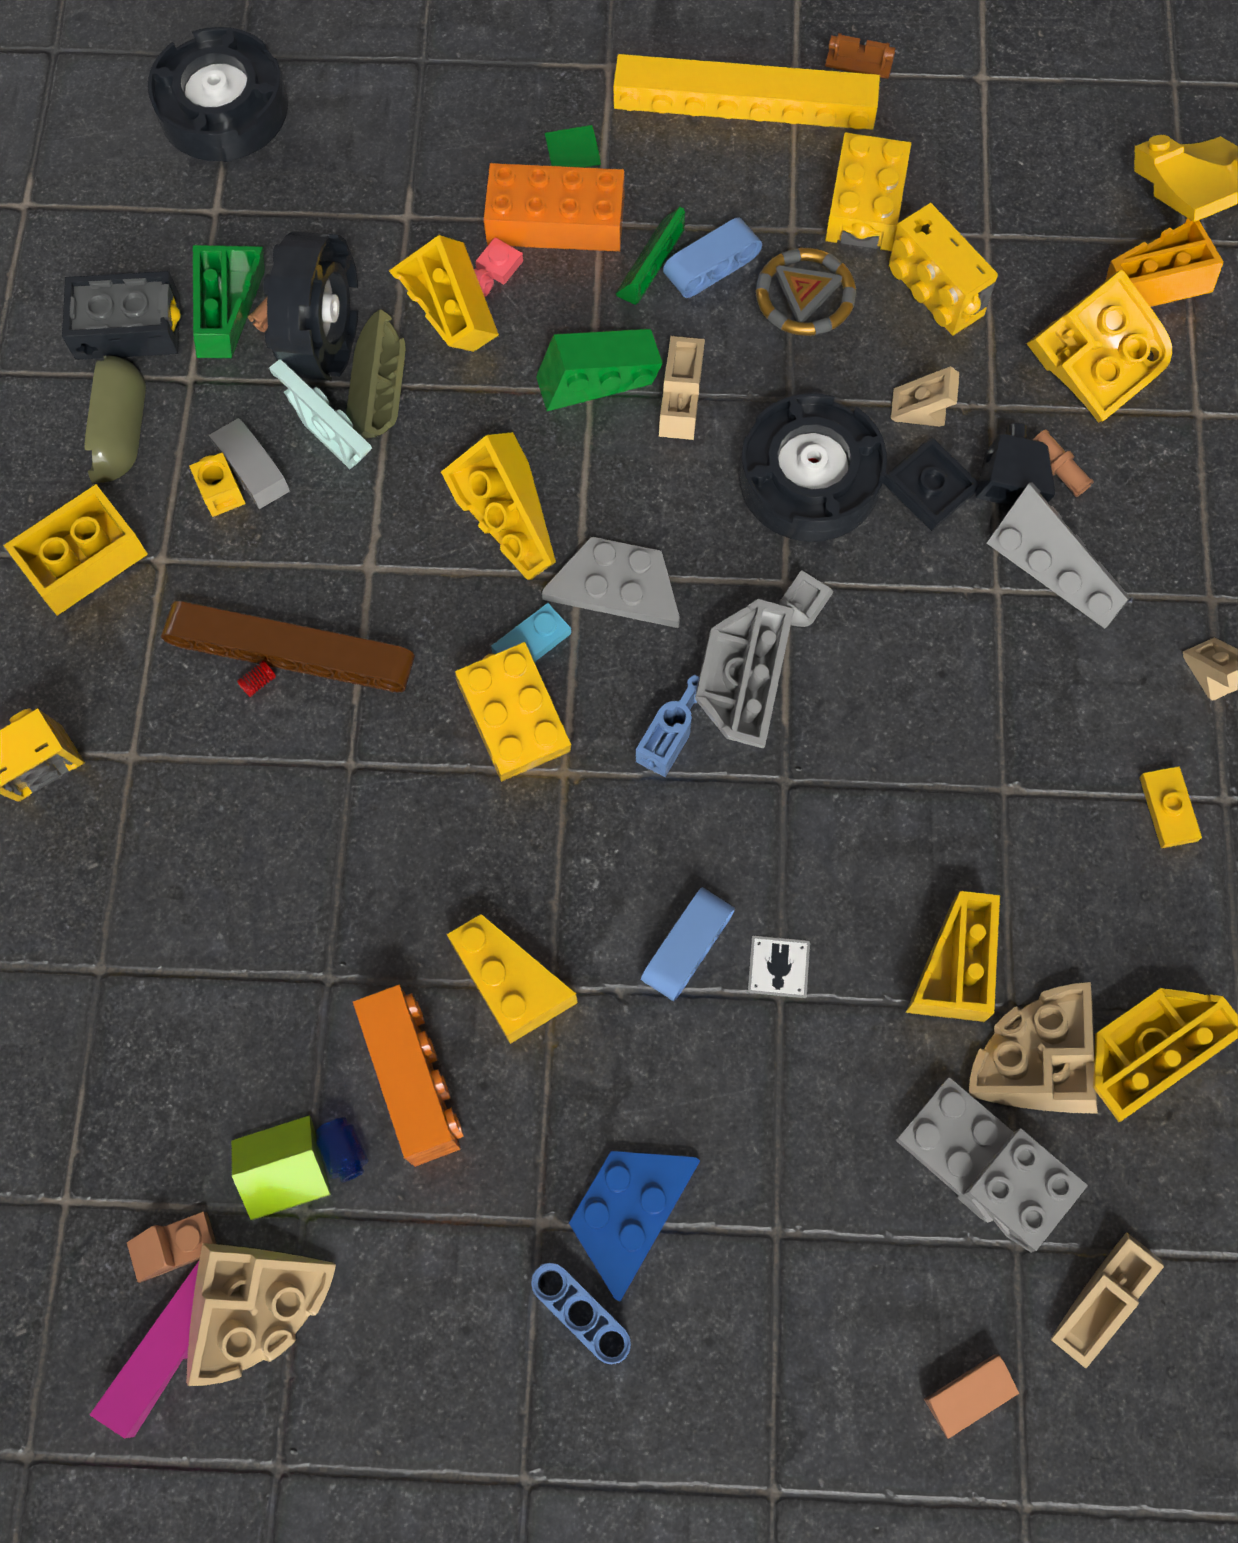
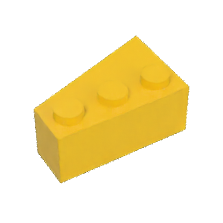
(962, 963)
(509, 979)

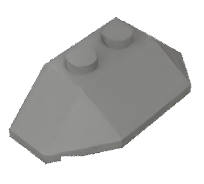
(744, 670)

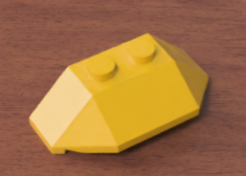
(1158, 1046)

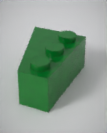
(223, 295)
(596, 366)

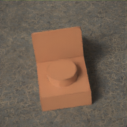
(169, 1247)

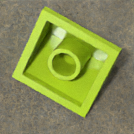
(279, 1168)

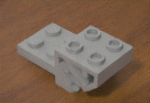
(991, 1167)

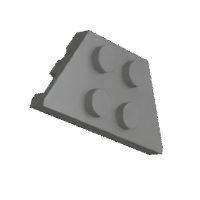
(616, 581)

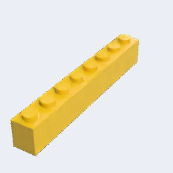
(746, 91)

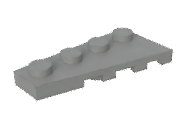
(1051, 553)

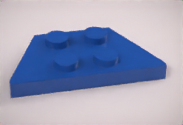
(628, 1210)

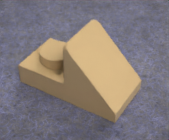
(926, 398)
(1214, 667)

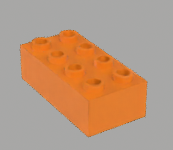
(555, 206)
(406, 1075)

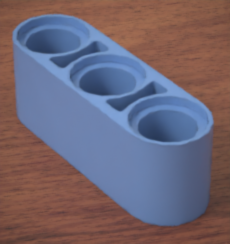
(712, 257)
(687, 944)
(563, 1301)

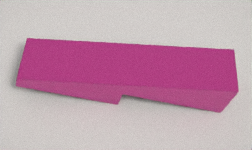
(150, 1366)

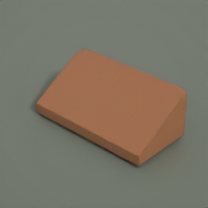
(972, 1395)

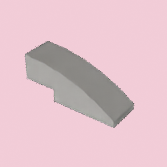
(250, 463)

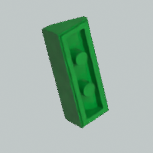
(652, 257)

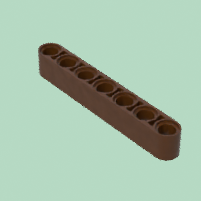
(288, 646)

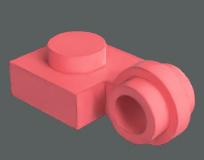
(496, 263)

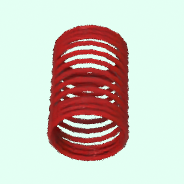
(270, 675)

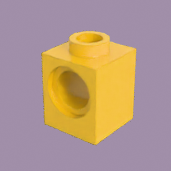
(220, 496)

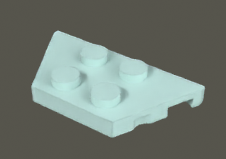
(313, 409)

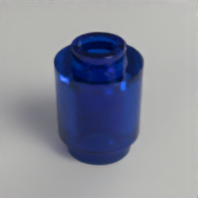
(341, 1149)

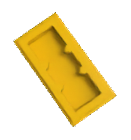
(1170, 807)

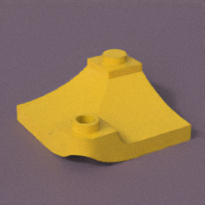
(1190, 177)
(1105, 345)

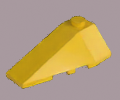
(500, 492)

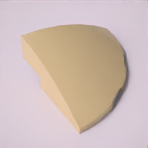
(1041, 1055)
(249, 1308)

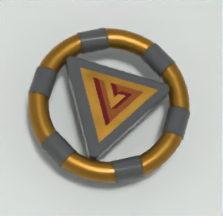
(806, 291)

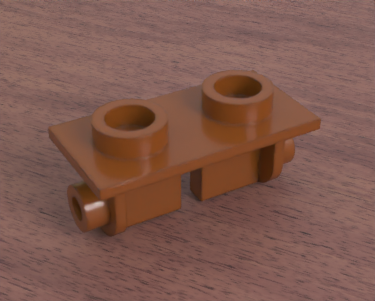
(849, 55)

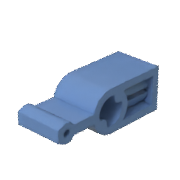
(662, 742)

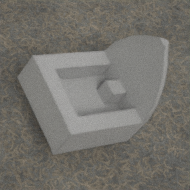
(807, 599)

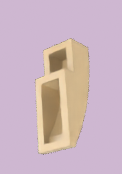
(681, 388)
(1107, 1300)

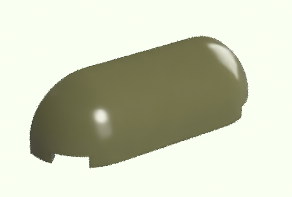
(376, 377)
(114, 418)

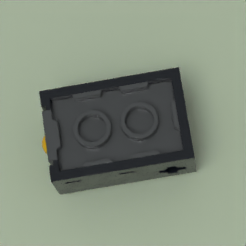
(121, 315)

